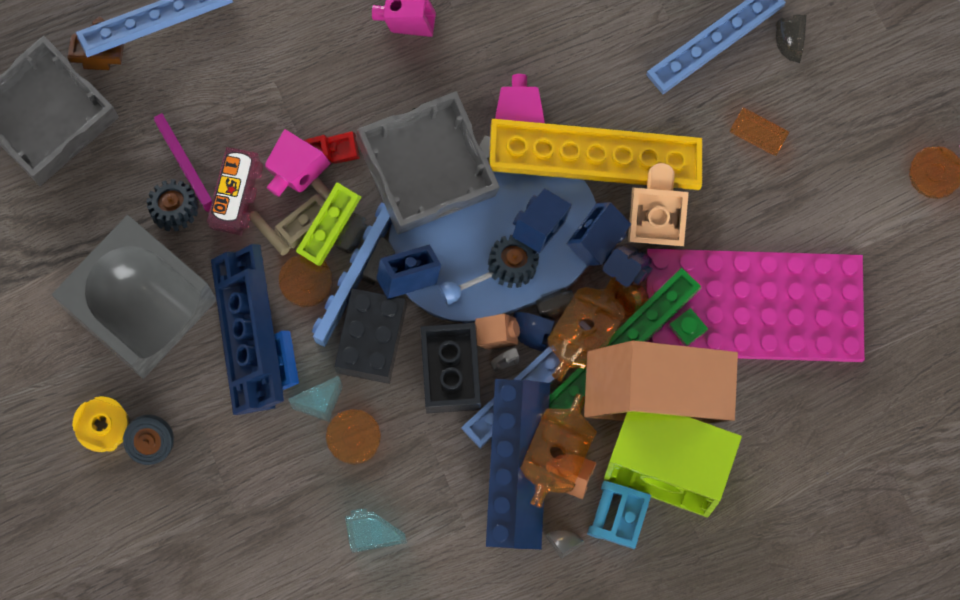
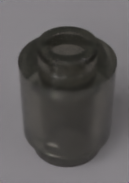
(351, 234)
(553, 303)

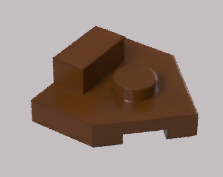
(95, 62)

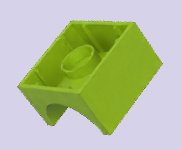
(674, 460)

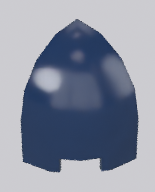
(534, 330)

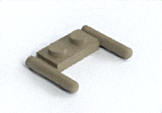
(295, 226)

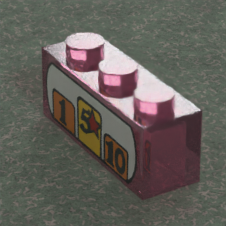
(234, 191)

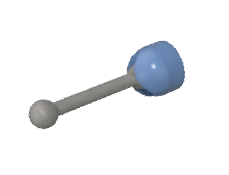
(451, 291)

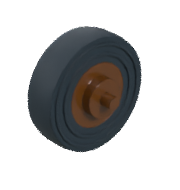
(148, 439)

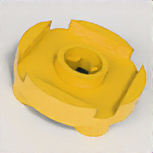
(87, 432)

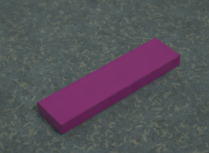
(183, 161)

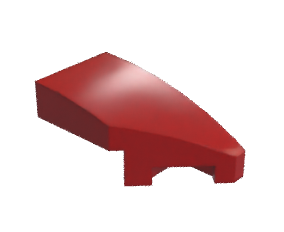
(338, 147)

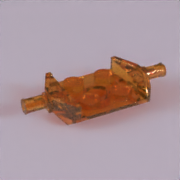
(571, 341)
(572, 435)

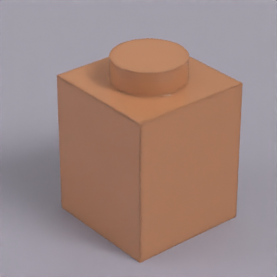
(497, 331)

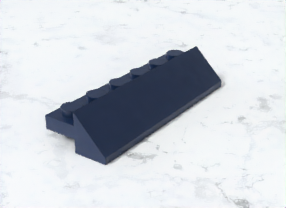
(247, 330)
(516, 416)

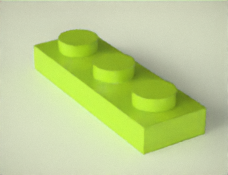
(328, 224)

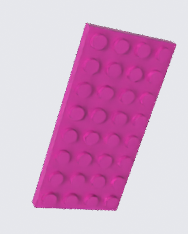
(769, 303)

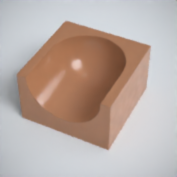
(661, 381)

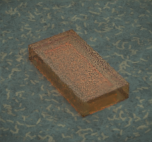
(759, 131)

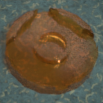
(935, 172)
(305, 282)
(353, 436)

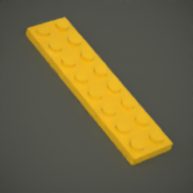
(592, 153)

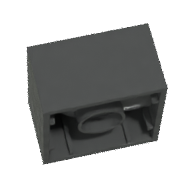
(135, 296)

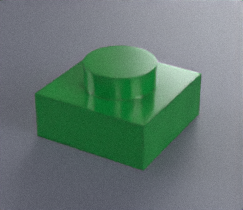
(688, 327)

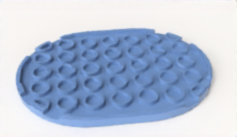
(466, 239)

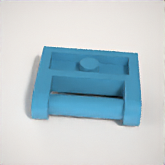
(628, 516)

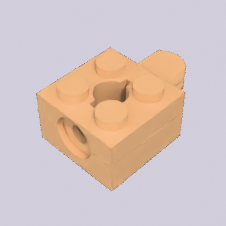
(658, 211)

